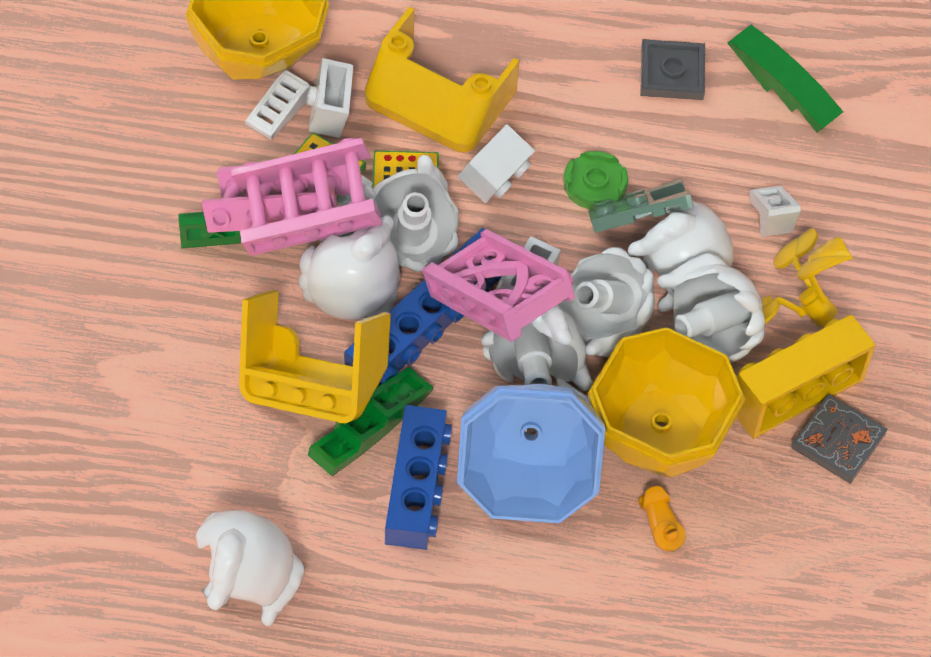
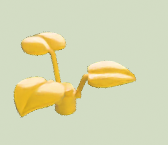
(813, 299)

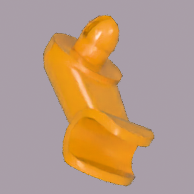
(664, 526)

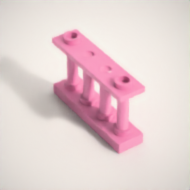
(233, 208)
(315, 226)

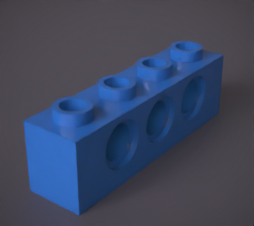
(403, 525)

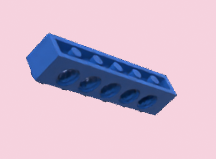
(412, 316)

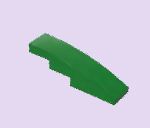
(784, 75)
(379, 417)

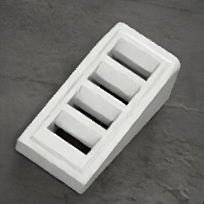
(289, 88)

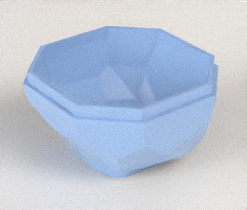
(531, 474)

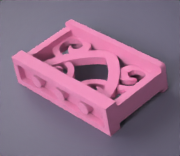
(454, 284)

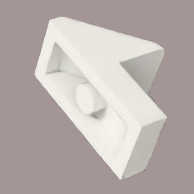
(776, 210)

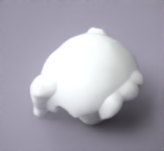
(421, 214)
(680, 239)
(352, 273)
(610, 299)
(716, 305)
(546, 348)
(249, 562)

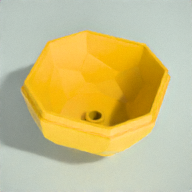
(256, 35)
(669, 382)

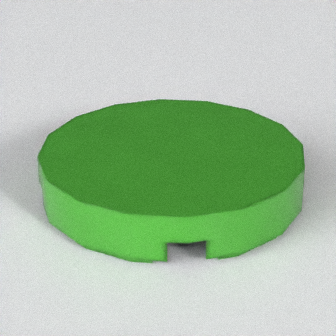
(595, 178)

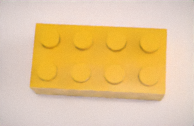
(803, 374)

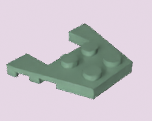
(639, 205)

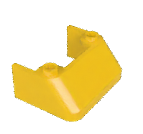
(430, 102)
(282, 379)

